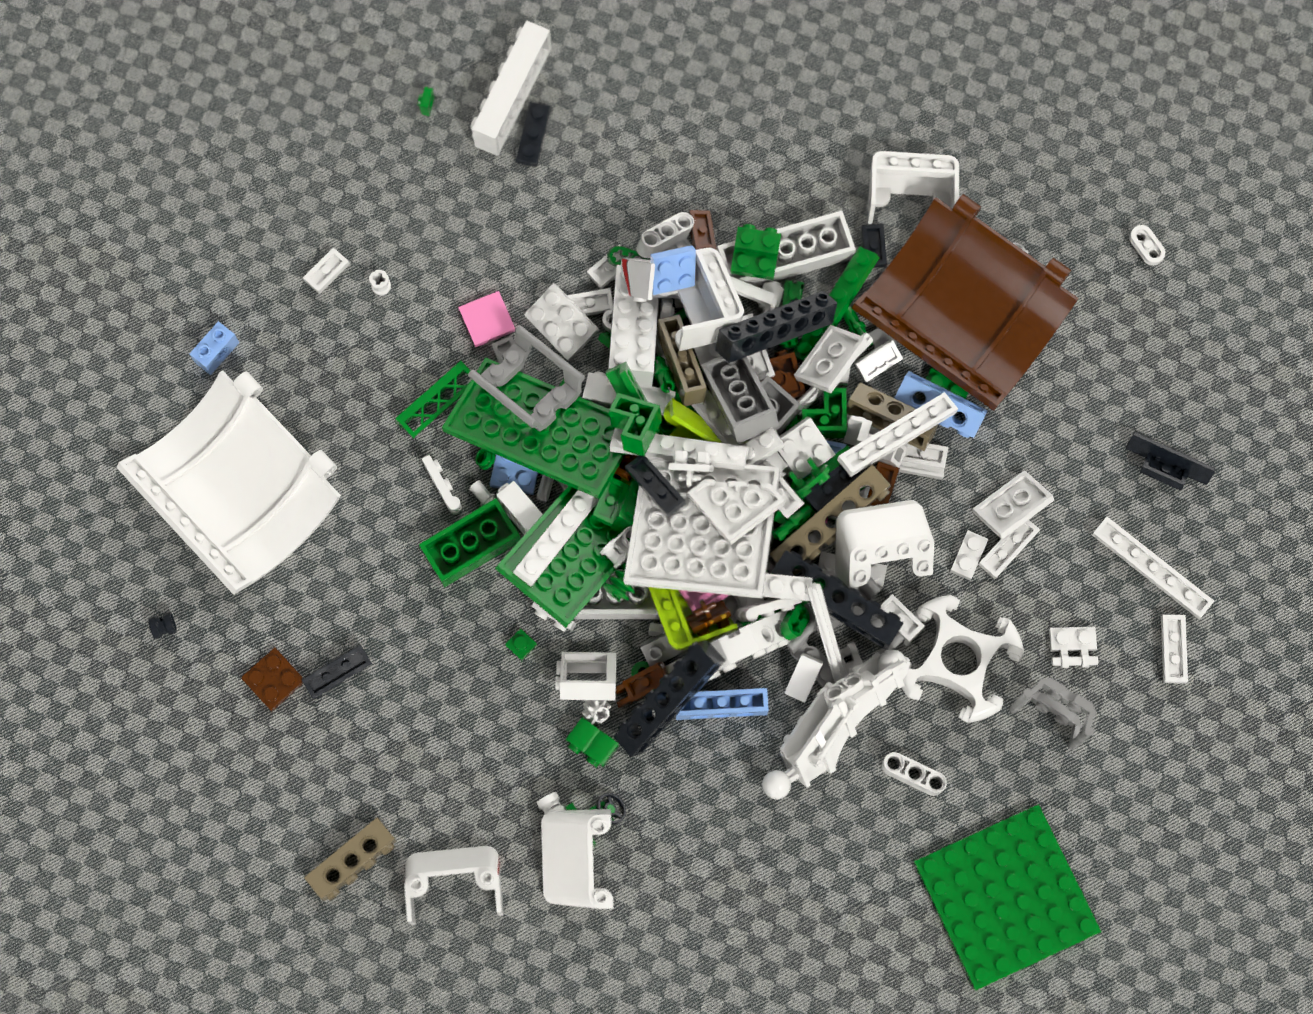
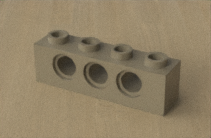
(682, 363)
(884, 411)
(337, 861)

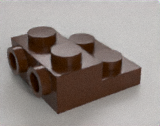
(785, 367)

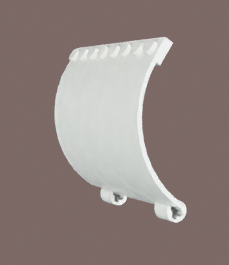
(235, 483)

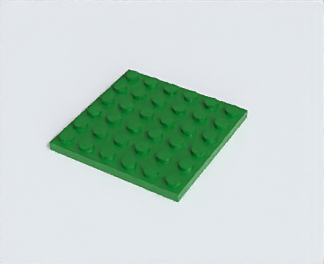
(1007, 897)

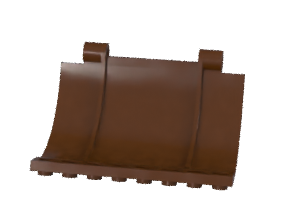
(969, 301)

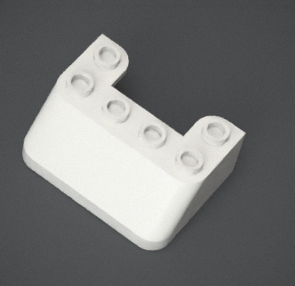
(709, 303)
(880, 536)

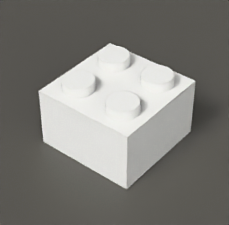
(804, 442)

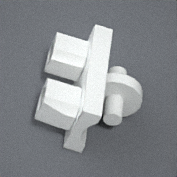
(702, 464)

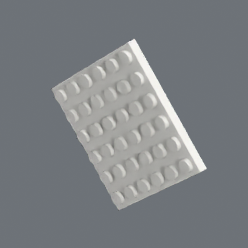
(689, 550)

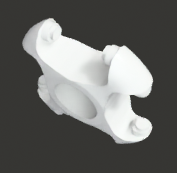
(982, 645)

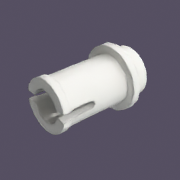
(481, 493)

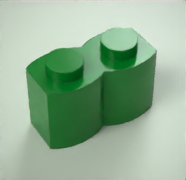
(592, 743)

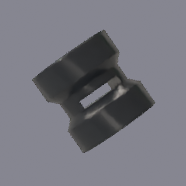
(162, 625)

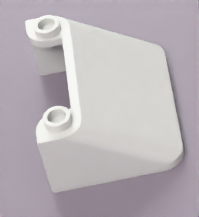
(569, 857)

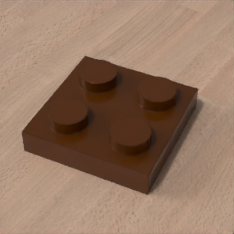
(273, 679)

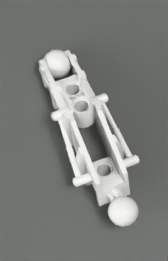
(833, 718)

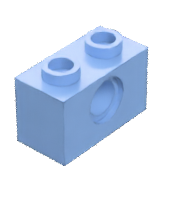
(214, 348)

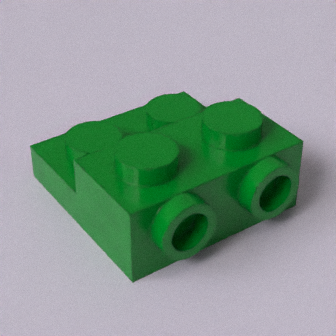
(755, 252)

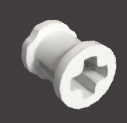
(375, 278)

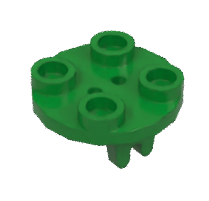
(817, 475)

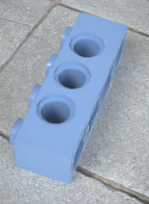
(974, 413)
(726, 704)

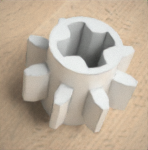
(596, 710)

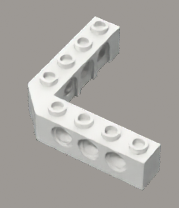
(746, 642)

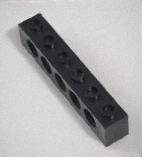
(775, 326)
(842, 611)
(707, 661)

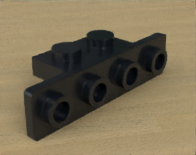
(1168, 464)

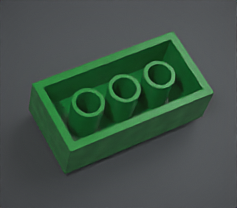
(470, 542)

